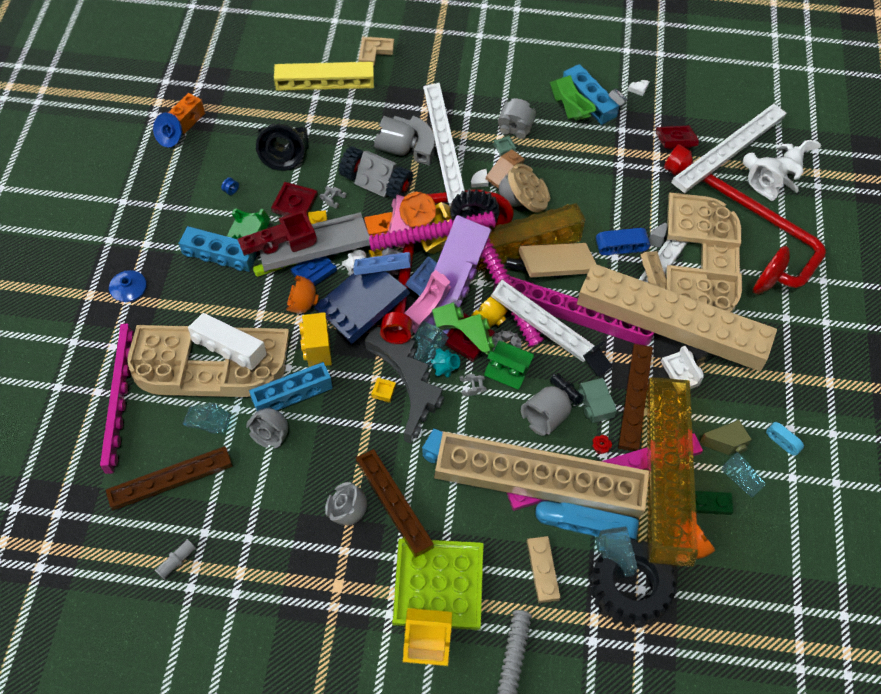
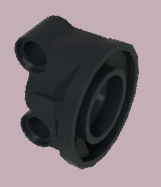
(277, 155)

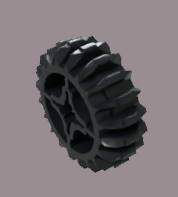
(473, 203)

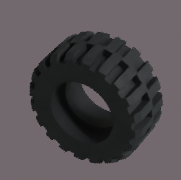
(627, 610)

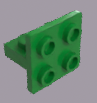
(508, 364)

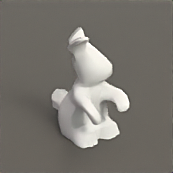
(770, 173)

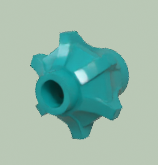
(445, 362)

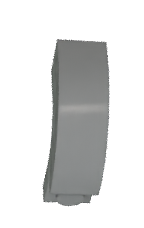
(425, 139)

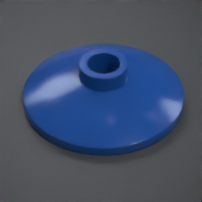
(167, 129)
(127, 292)

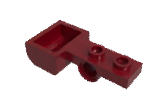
(293, 228)

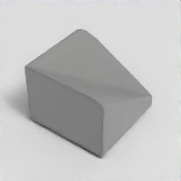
(657, 235)

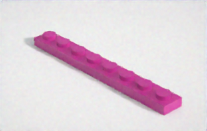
(117, 404)

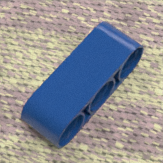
(622, 241)

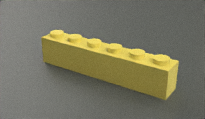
(324, 76)

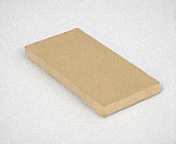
(556, 259)

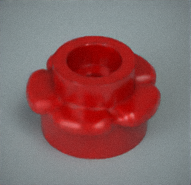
(601, 449)

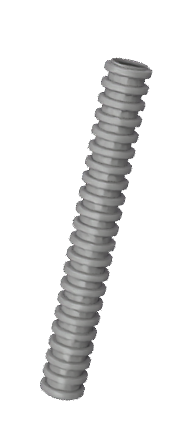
(514, 652)

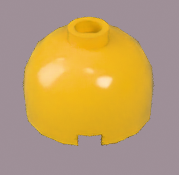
(492, 311)

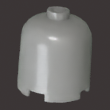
(395, 137)
(546, 410)

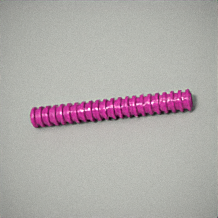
(424, 232)
(499, 273)

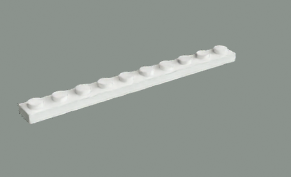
(444, 141)
(728, 148)

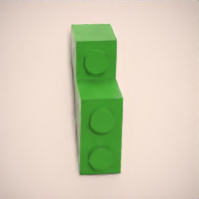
(575, 104)
(473, 327)

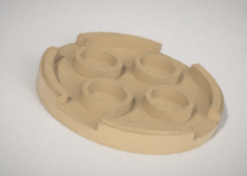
(528, 188)

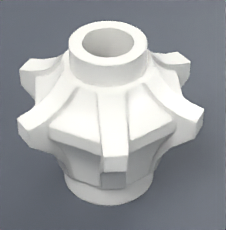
(349, 263)

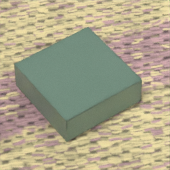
(504, 145)

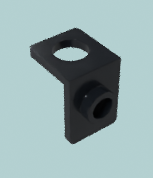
(597, 360)

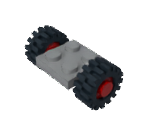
(375, 173)

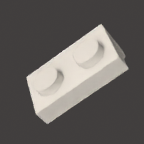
(683, 367)

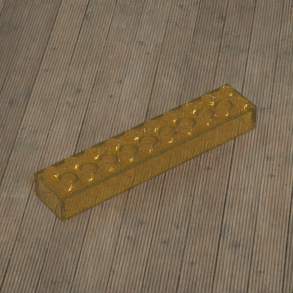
(671, 473)

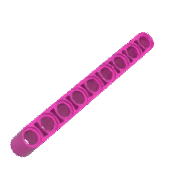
(580, 313)

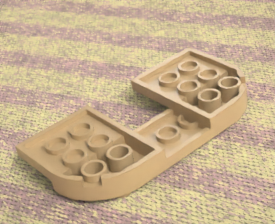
(719, 232)
(162, 365)

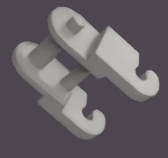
(335, 192)
(472, 378)

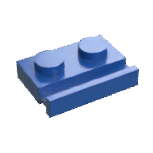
(315, 269)

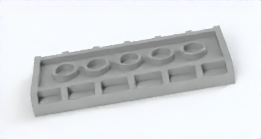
(332, 238)

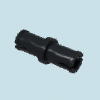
(574, 395)

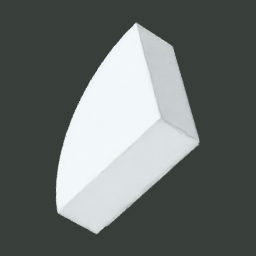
(639, 87)
(479, 179)

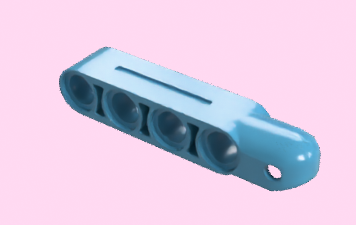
(583, 519)

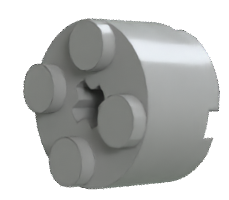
(516, 118)

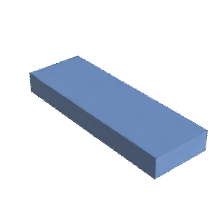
(382, 263)
(420, 278)

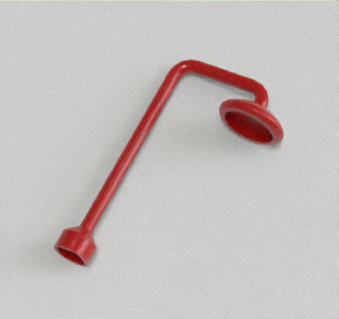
(682, 158)
(397, 326)

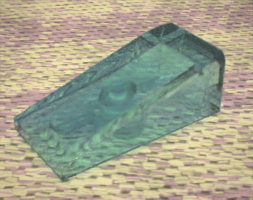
(743, 474)

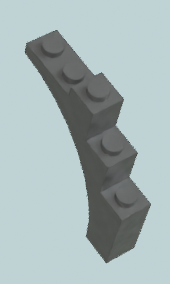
(415, 376)

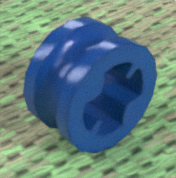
(230, 186)

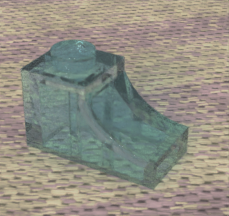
(429, 339)
(207, 417)
(617, 546)

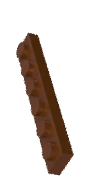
(635, 398)
(168, 478)
(395, 503)

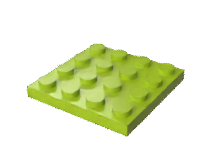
(440, 580)

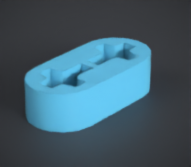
(785, 438)

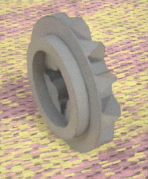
(507, 335)

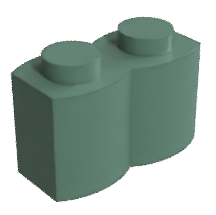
(597, 400)

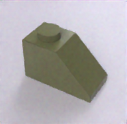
(727, 439)

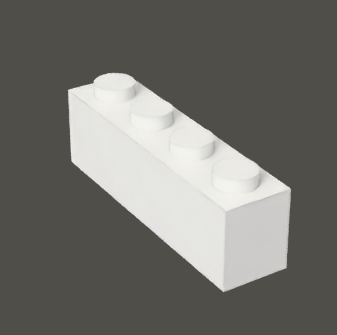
(227, 341)

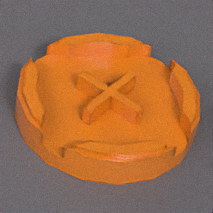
(417, 209)

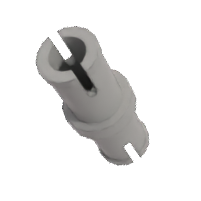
(175, 559)

